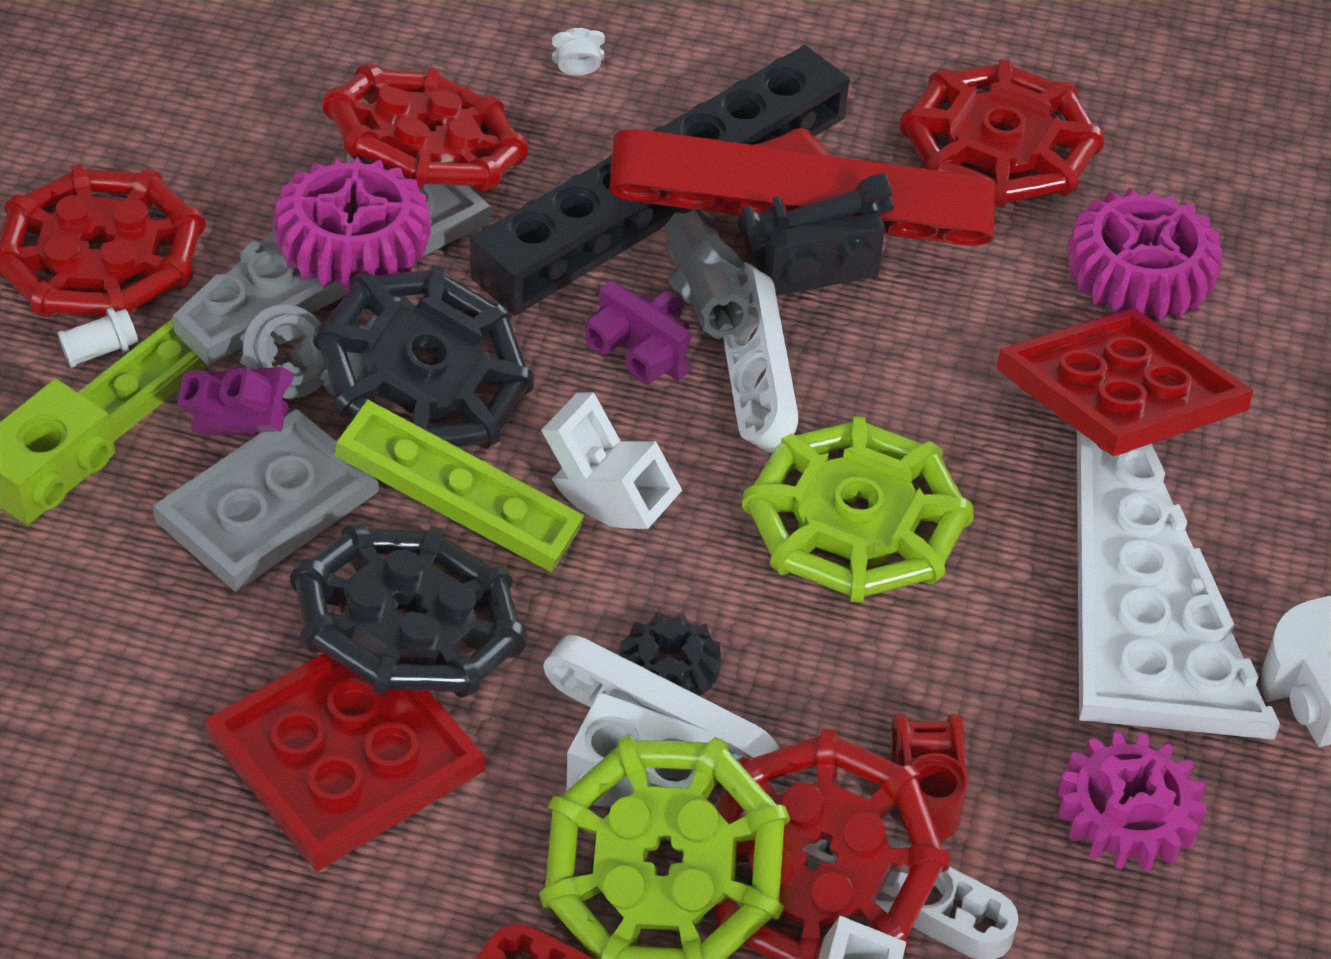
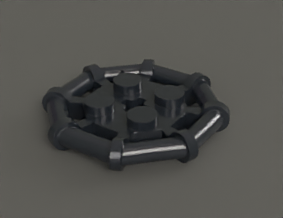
(431, 325)
(379, 640)

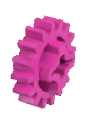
(1136, 803)

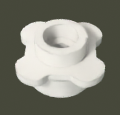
(578, 51)

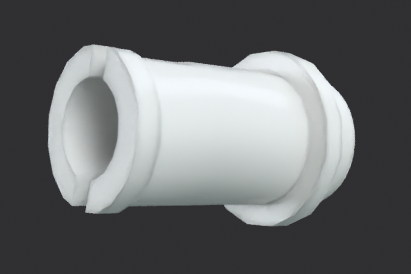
(98, 337)

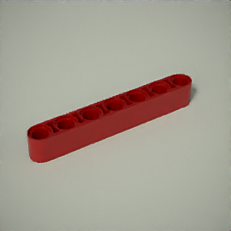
(733, 175)

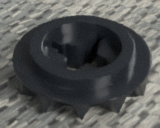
(700, 653)

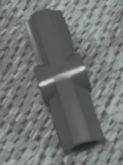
(707, 274)

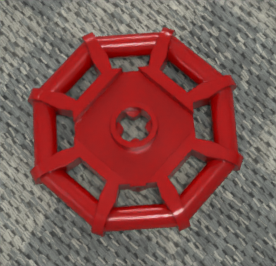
(1015, 101)
(425, 127)
(92, 279)
(855, 835)

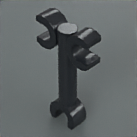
(868, 197)

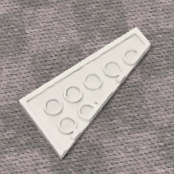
(1149, 611)

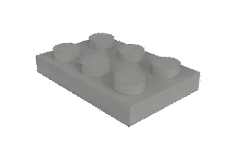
(264, 501)

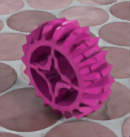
(351, 222)
(1144, 254)

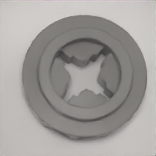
(285, 324)

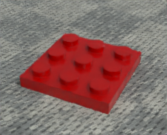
(1124, 381)
(339, 758)

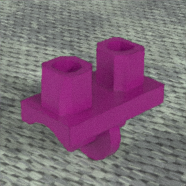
(646, 327)
(236, 400)

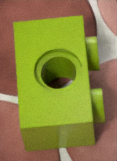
(50, 449)

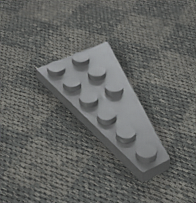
(224, 306)

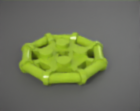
(873, 468)
(638, 826)

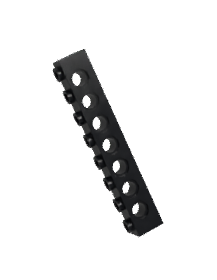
(585, 225)

